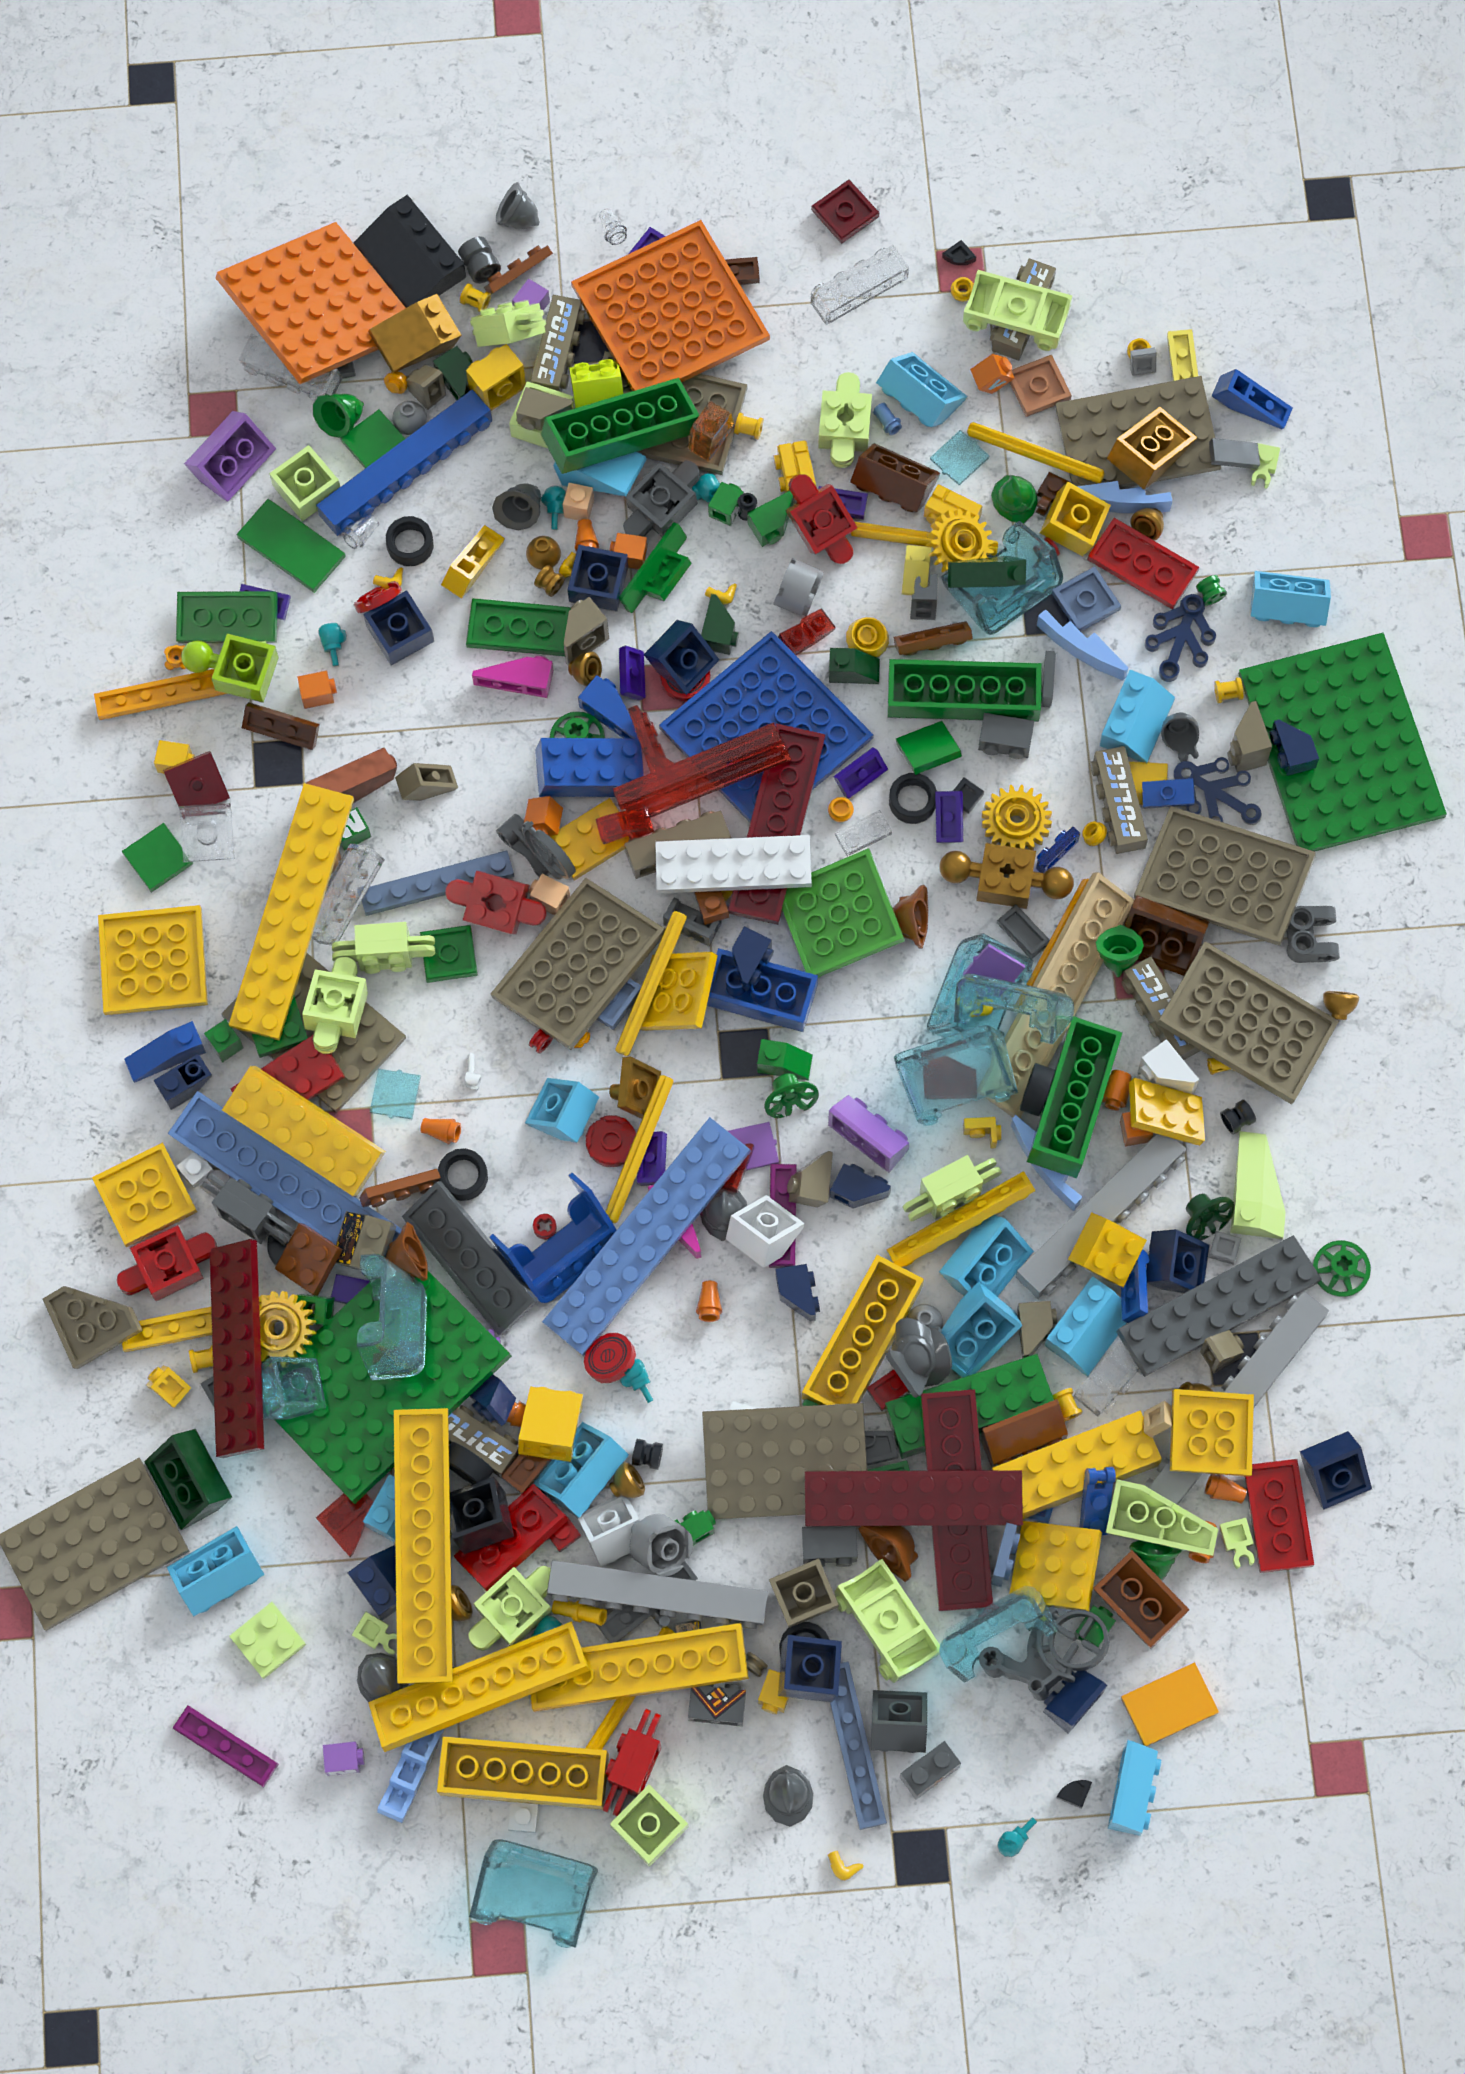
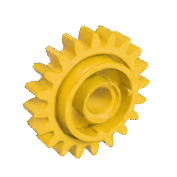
(955, 527)
(1016, 804)
(294, 1321)

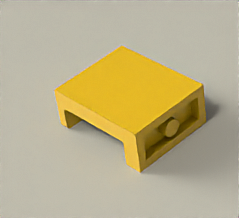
(550, 1423)

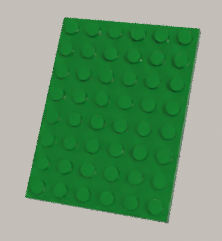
(1368, 747)
(356, 1429)

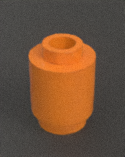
(1117, 1090)

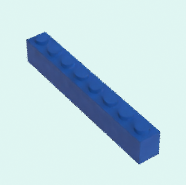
(405, 462)

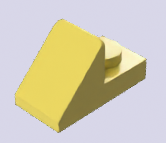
(916, 564)

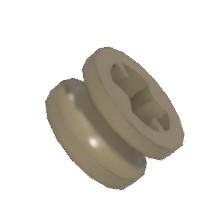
(755, 1664)

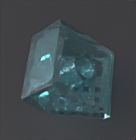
(291, 1387)

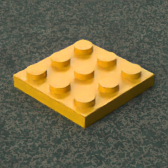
(682, 992)
(144, 1194)
(1211, 1432)
(1057, 1563)

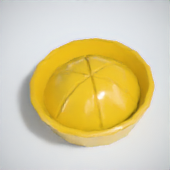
(868, 636)

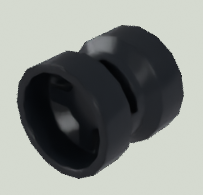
(1238, 1116)
(647, 1454)

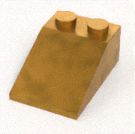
(415, 334)
(1150, 447)

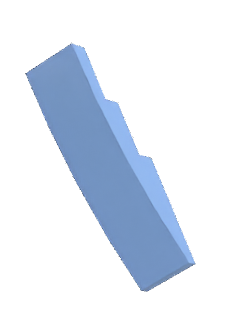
(1129, 499)
(1088, 650)
(1053, 1179)
(408, 1776)

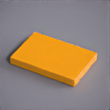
(1169, 1704)

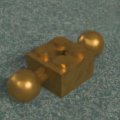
(1002, 860)

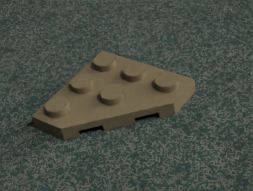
(89, 1323)

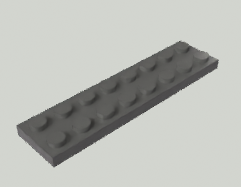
(1218, 1305)

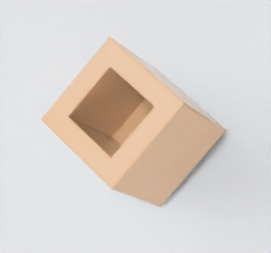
(578, 502)
(549, 893)

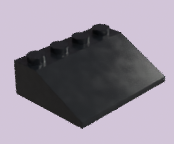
(410, 253)

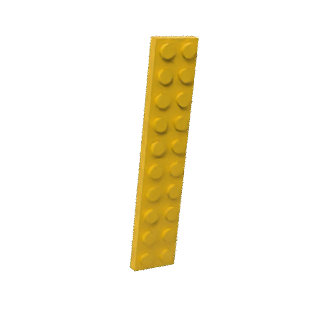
(291, 912)
(423, 1546)

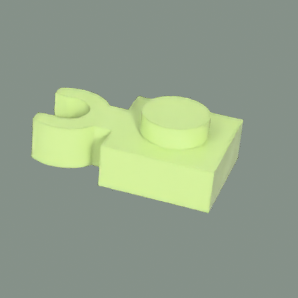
(1268, 461)
(1237, 1537)
(372, 1631)

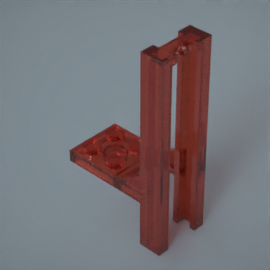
(701, 774)

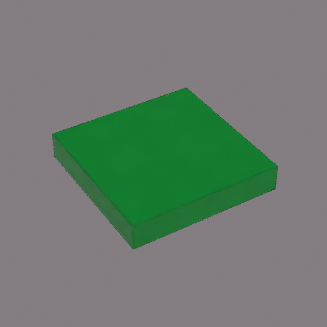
(372, 438)
(928, 747)
(156, 857)
(453, 954)

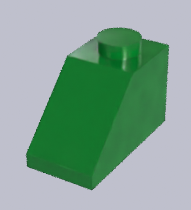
(770, 519)
(783, 1058)

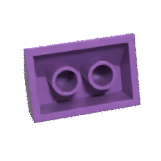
(230, 455)
(868, 1132)

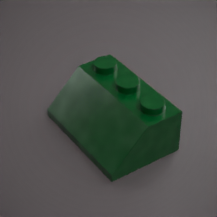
(187, 1478)

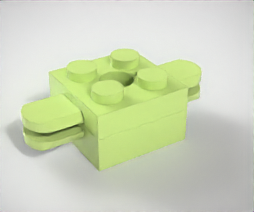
(508, 323)
(845, 420)
(384, 947)
(335, 1004)
(951, 1188)
(511, 1608)

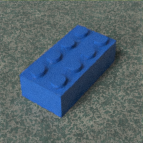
(586, 765)
(779, 997)

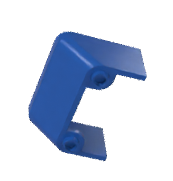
(568, 1252)

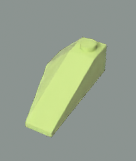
(1256, 1190)
(1151, 1518)

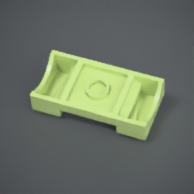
(1017, 308)
(888, 1621)

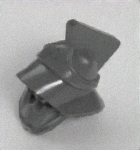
(919, 1355)

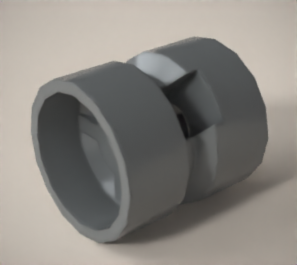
(479, 259)

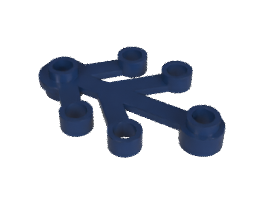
(1181, 634)
(1214, 791)

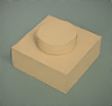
(1157, 1419)

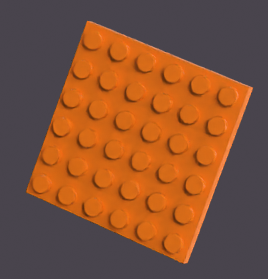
(312, 300)
(670, 309)

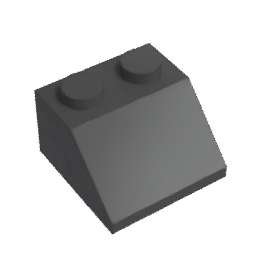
(899, 1721)

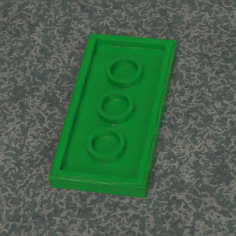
(291, 545)
(214, 614)
(517, 627)

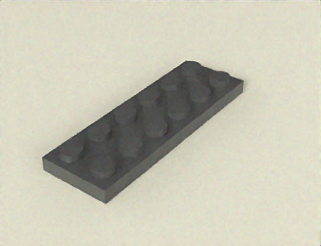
(470, 1258)

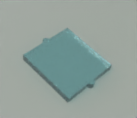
(959, 457)
(395, 1094)

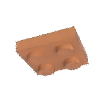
(1039, 385)

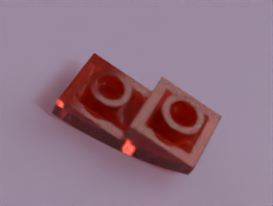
(808, 632)
(626, 823)

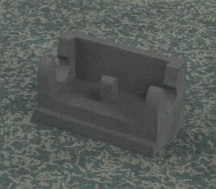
(924, 600)
(694, 924)

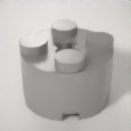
(798, 587)
(660, 1544)

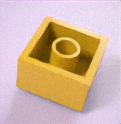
(496, 376)
(1075, 519)
(1107, 1249)

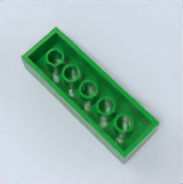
(619, 425)
(963, 689)
(1074, 1097)
(998, 1392)

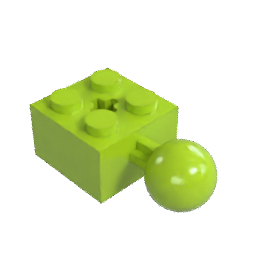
(230, 666)

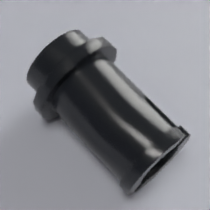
(746, 503)

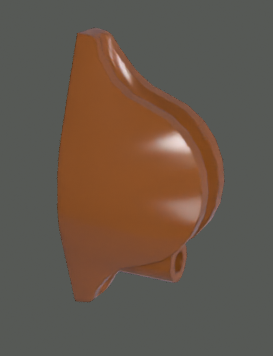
(913, 915)
(408, 1253)
(892, 1545)

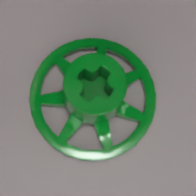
(576, 726)
(788, 1093)
(1342, 1267)

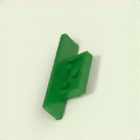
(659, 571)

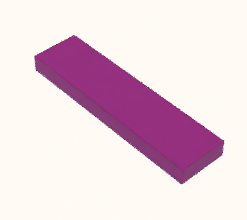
(779, 1178)
(225, 1746)

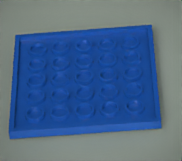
(762, 689)

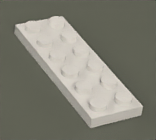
(733, 864)

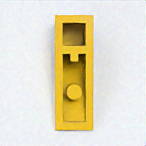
(472, 561)

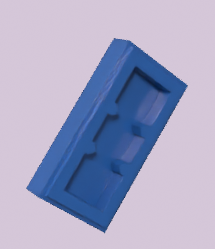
(1168, 793)

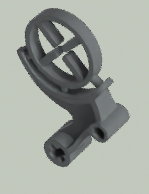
(537, 847)
(1036, 1669)

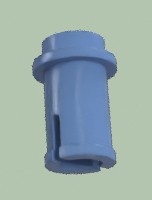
(888, 420)

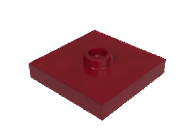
(845, 211)
(196, 781)

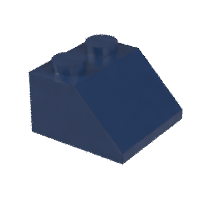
(682, 656)
(1176, 1261)
(1336, 1469)
(377, 1581)
(1074, 1700)

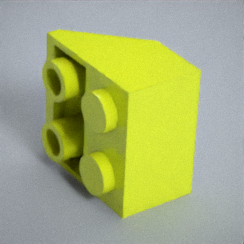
(595, 382)

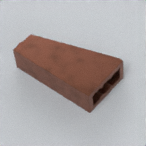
(360, 775)

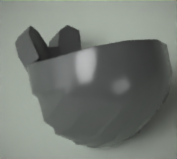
(1181, 734)

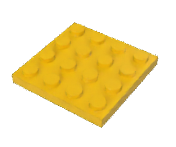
(152, 960)

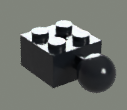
(479, 1515)

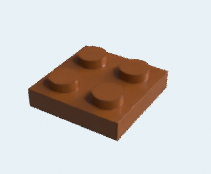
(308, 1259)

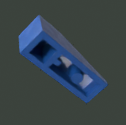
(1251, 399)
(605, 704)
(165, 1052)

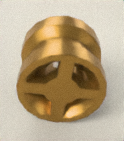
(549, 580)

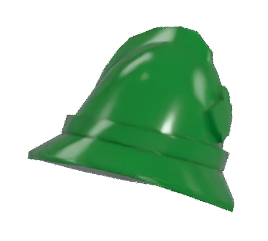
(337, 413)
(1014, 498)
(1119, 948)
(1155, 1556)

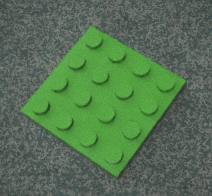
(841, 915)

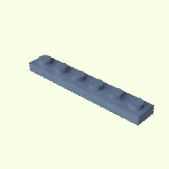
(432, 883)
(856, 1753)

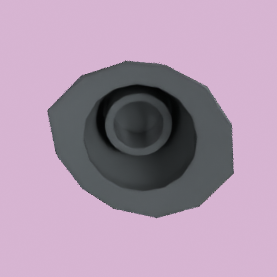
(517, 209)
(518, 506)
(719, 1210)
(378, 1676)
(788, 1796)

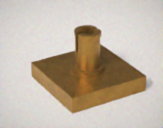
(635, 1086)

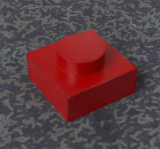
(565, 1536)

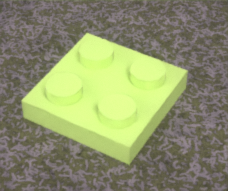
(267, 1640)

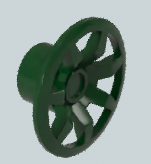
(1205, 1213)

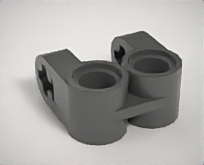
(1304, 934)

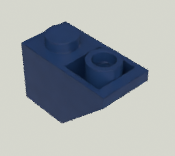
(1295, 748)
(749, 955)
(183, 1081)
(856, 1188)
(795, 1290)
(493, 1400)

